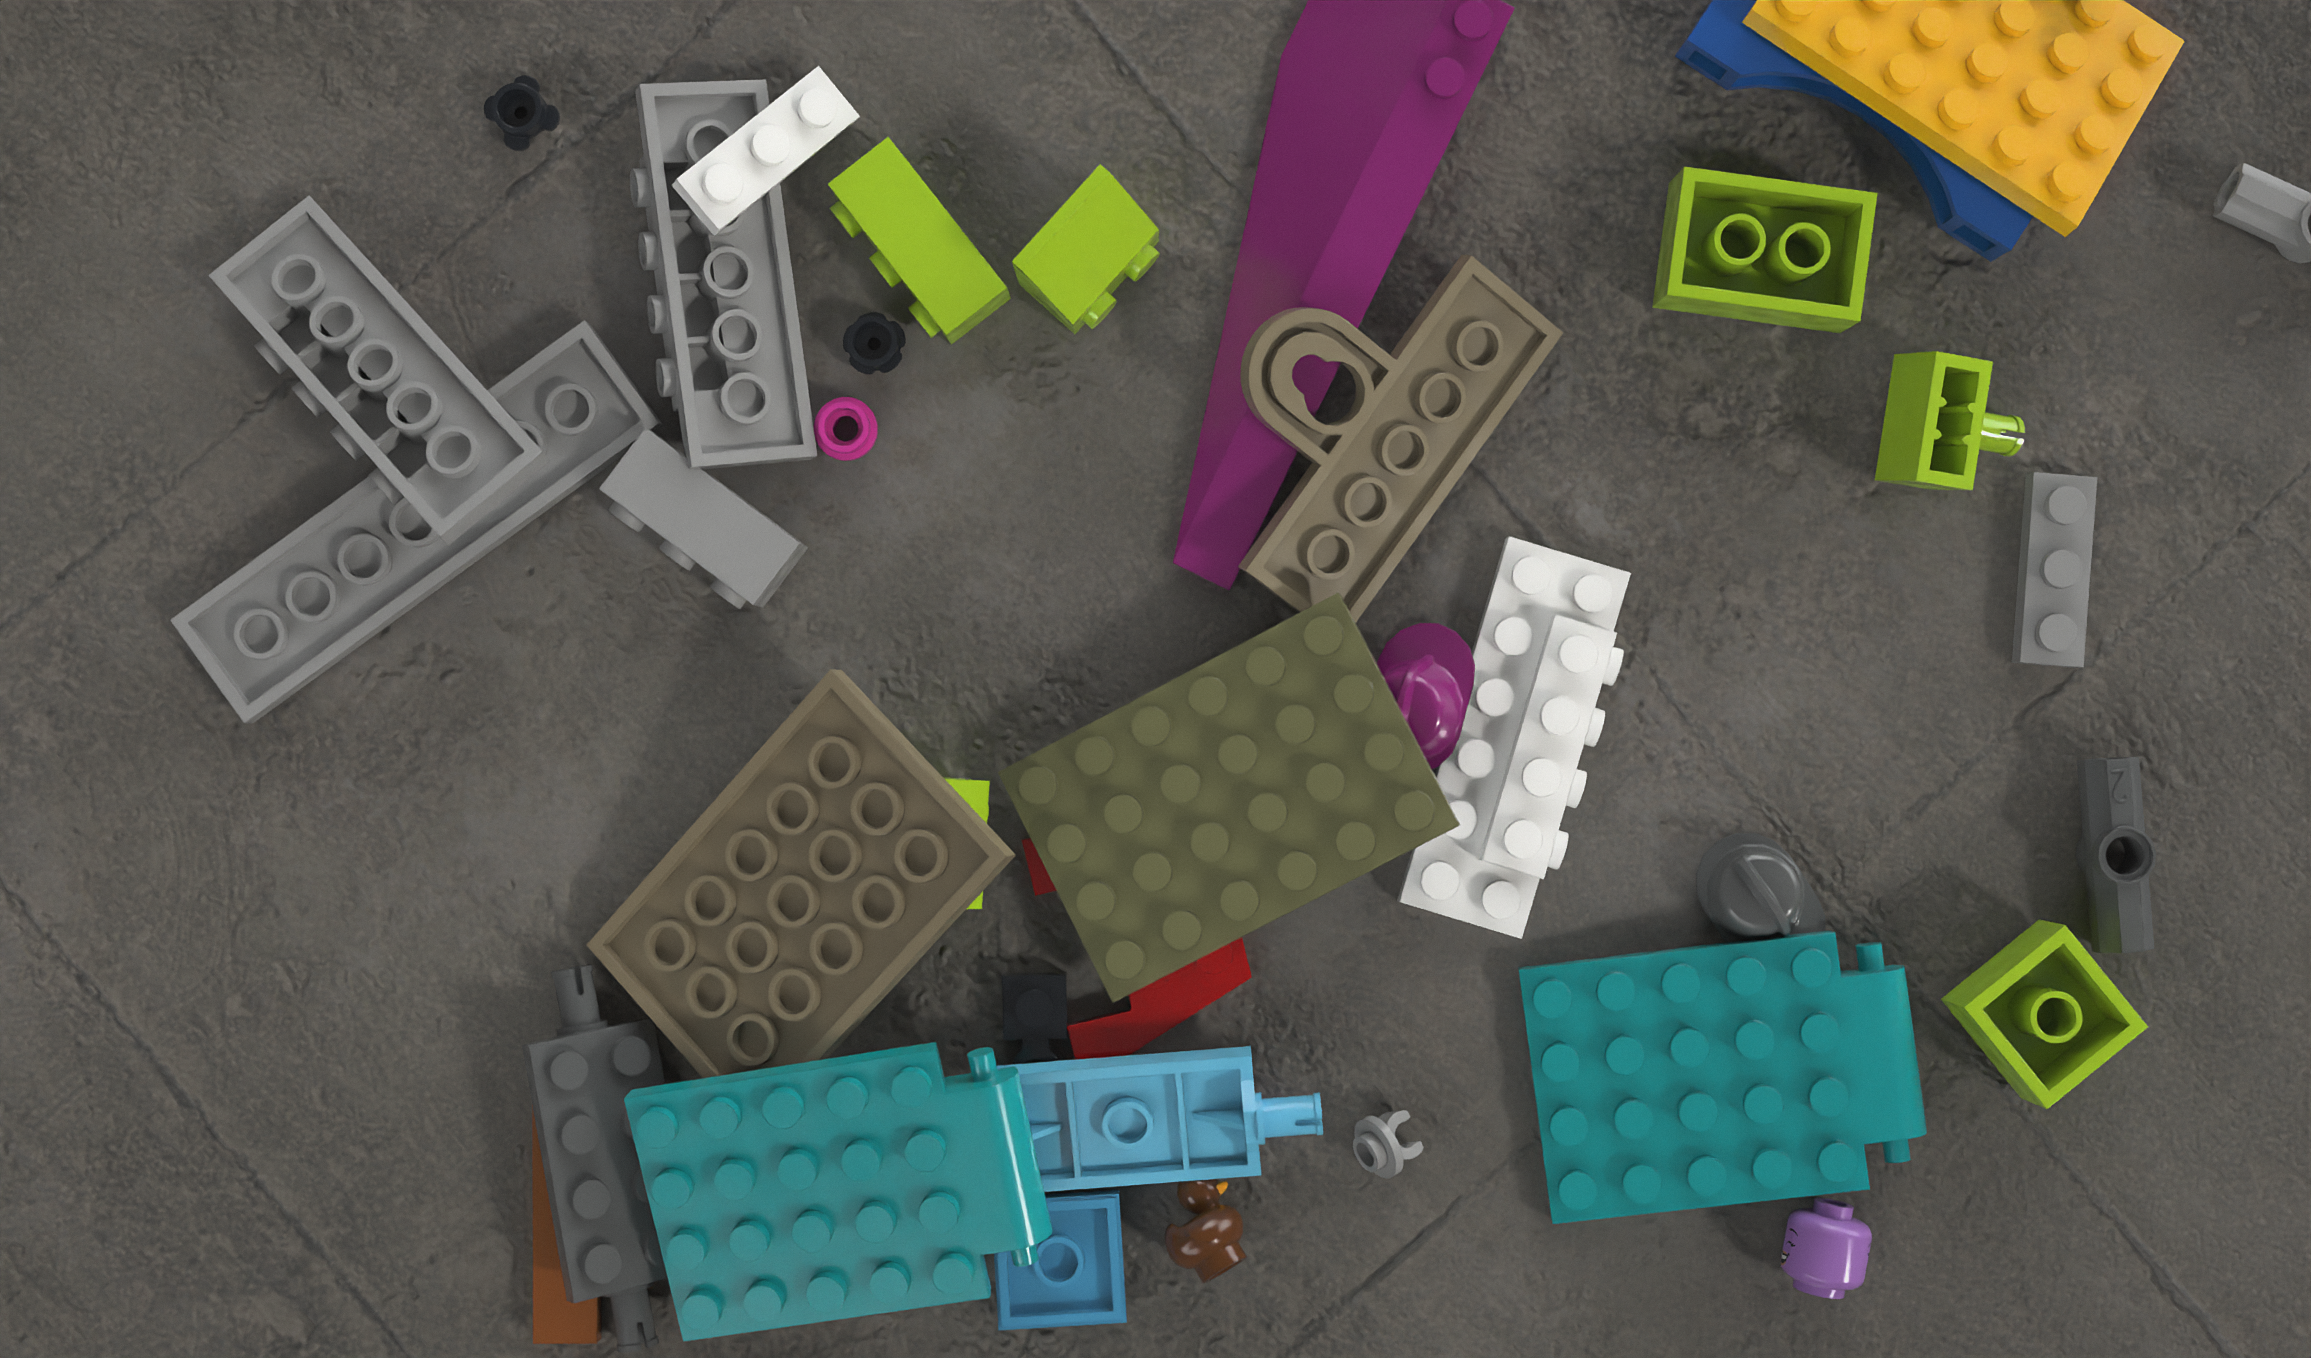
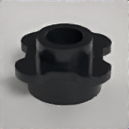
(505, 104)

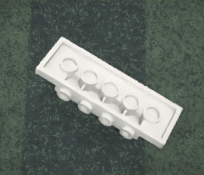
(1529, 715)

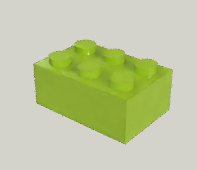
(1764, 250)

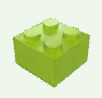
(2044, 1013)

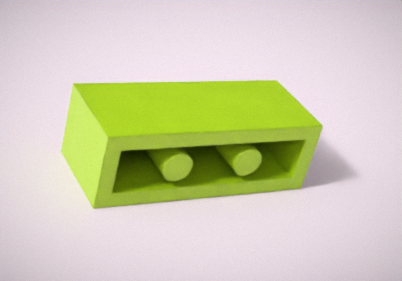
(917, 242)

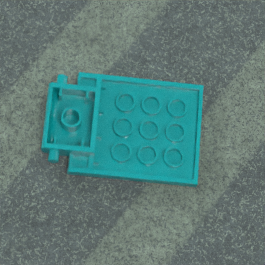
(1718, 1074)
(837, 1187)

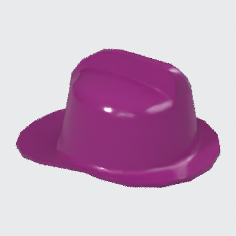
(1432, 683)

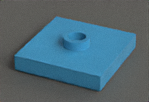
(1077, 1268)

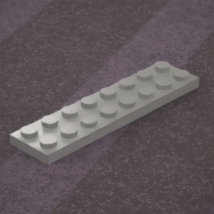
(376, 560)

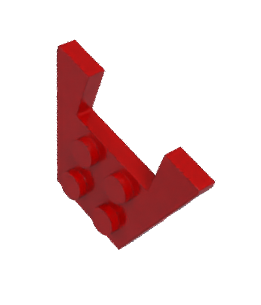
(1157, 1005)

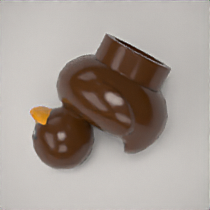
(1210, 1239)

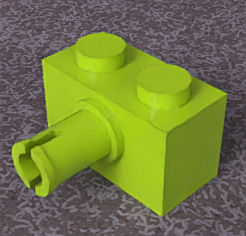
(1940, 422)

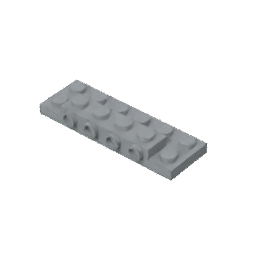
(721, 297)
(377, 372)

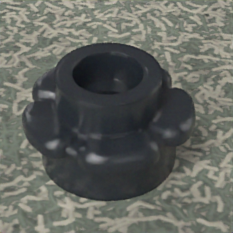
(857, 340)

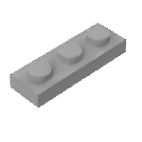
(2054, 570)

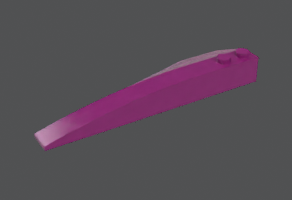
(1342, 166)

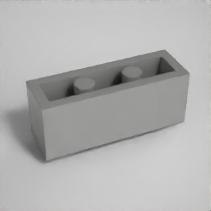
(701, 521)

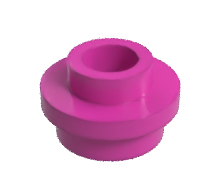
(831, 415)

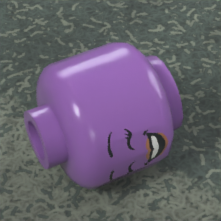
(1826, 1249)

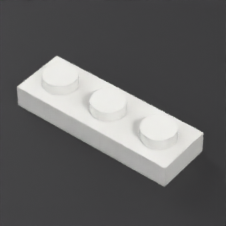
(765, 151)

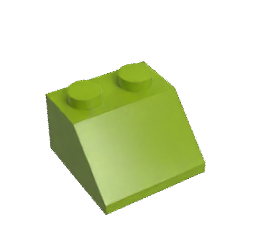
(1088, 252)

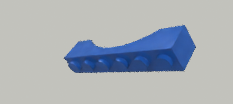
(1743, 59)

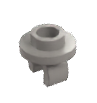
(1379, 1148)

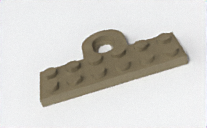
(1400, 444)

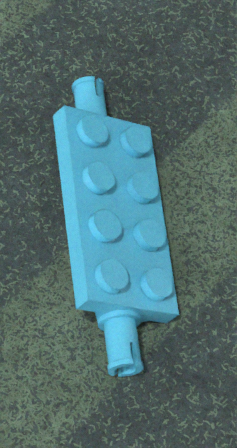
(1155, 1118)

